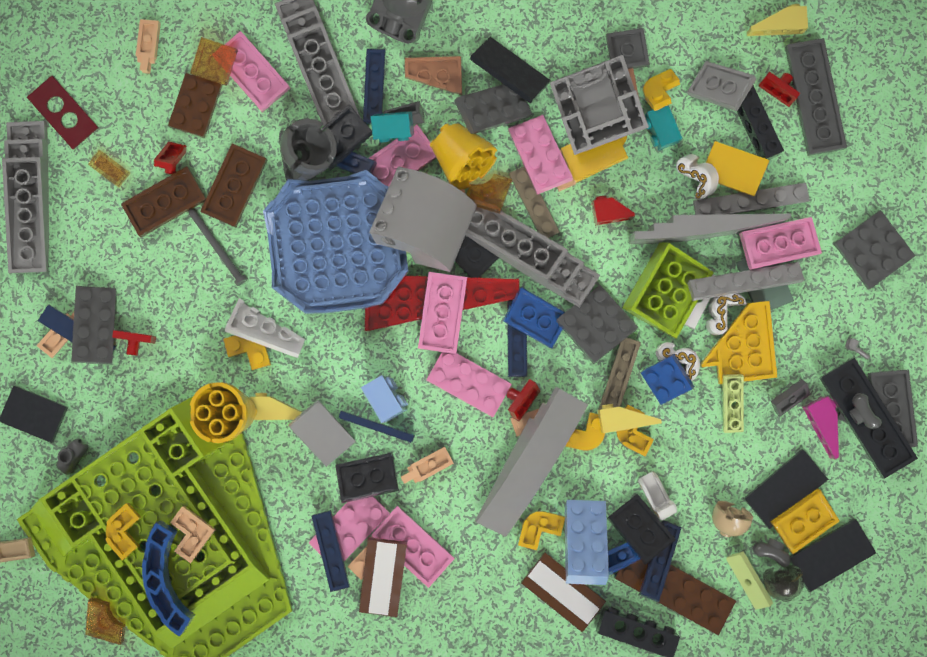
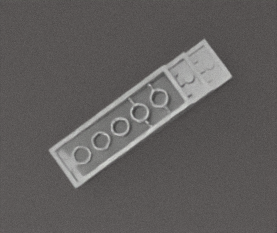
(315, 57)
(26, 196)
(698, 227)
(533, 254)
(531, 461)

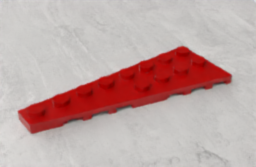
(408, 299)

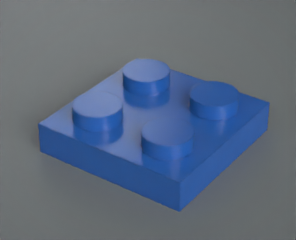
(667, 379)

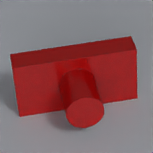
(780, 88)
(170, 157)
(133, 340)
(522, 399)

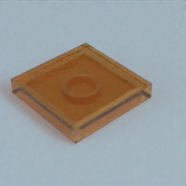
(213, 61)

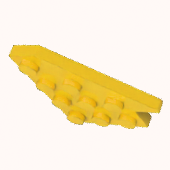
(746, 346)

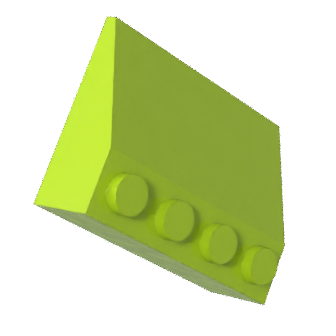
(662, 290)

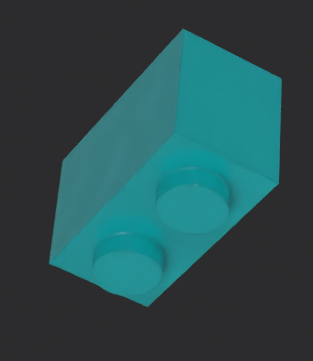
(392, 125)
(663, 128)

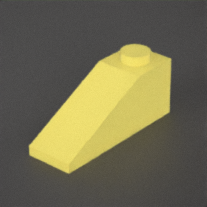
(785, 22)
(273, 409)
(619, 418)

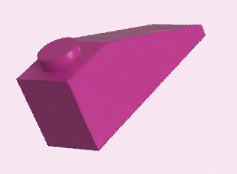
(825, 423)

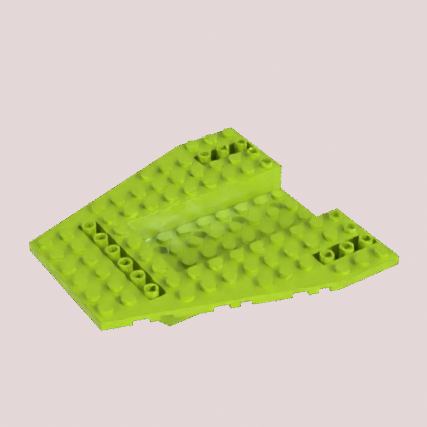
(231, 592)

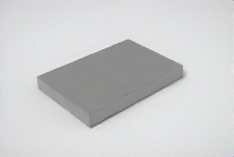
(721, 85)
(321, 433)

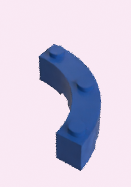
(157, 580)

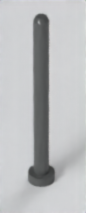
(240, 279)

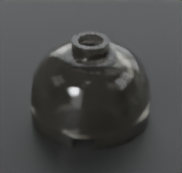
(784, 583)

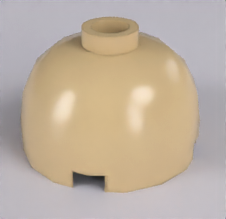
(731, 520)

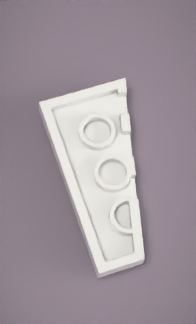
(255, 327)

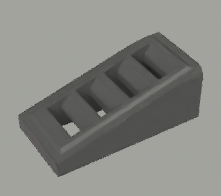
(415, 108)

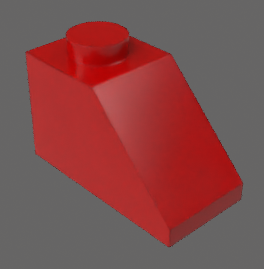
(609, 211)

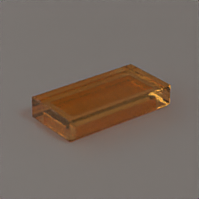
(109, 168)

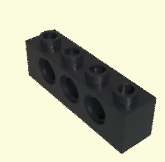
(759, 126)
(665, 646)

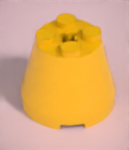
(462, 155)
(221, 412)

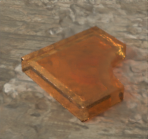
(490, 194)
(102, 623)

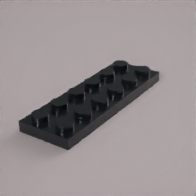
(884, 445)

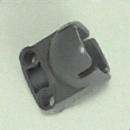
(399, 17)
(306, 149)

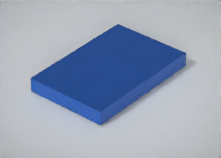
(534, 317)

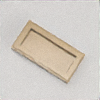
(16, 549)

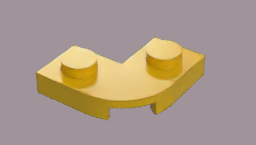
(656, 88)
(256, 353)
(590, 437)
(634, 439)
(537, 523)
(117, 534)

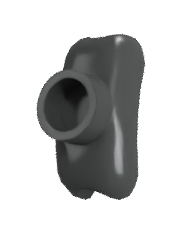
(862, 412)
(70, 456)
(772, 550)

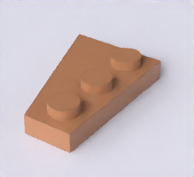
(436, 72)

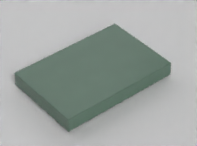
(777, 296)

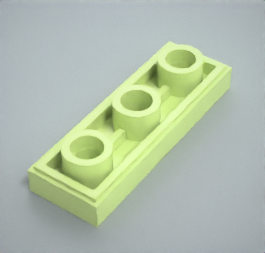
(733, 392)
(749, 580)

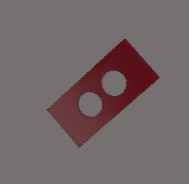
(40, 99)

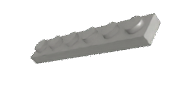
(745, 203)
(745, 281)

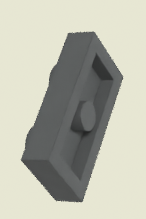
(790, 397)

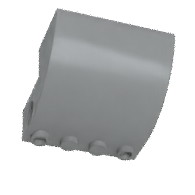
(599, 105)
(423, 218)

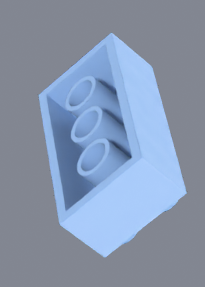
(384, 398)
(586, 542)

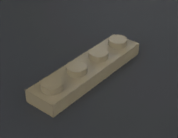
(533, 203)
(620, 373)

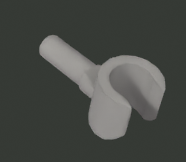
(852, 344)

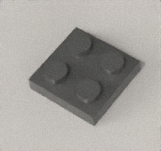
(630, 45)

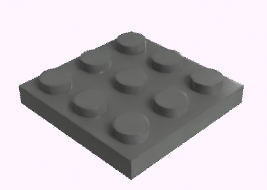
(874, 250)
(597, 324)

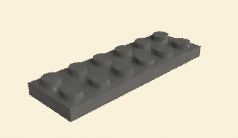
(817, 97)

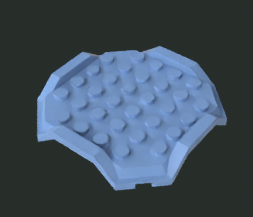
(324, 246)

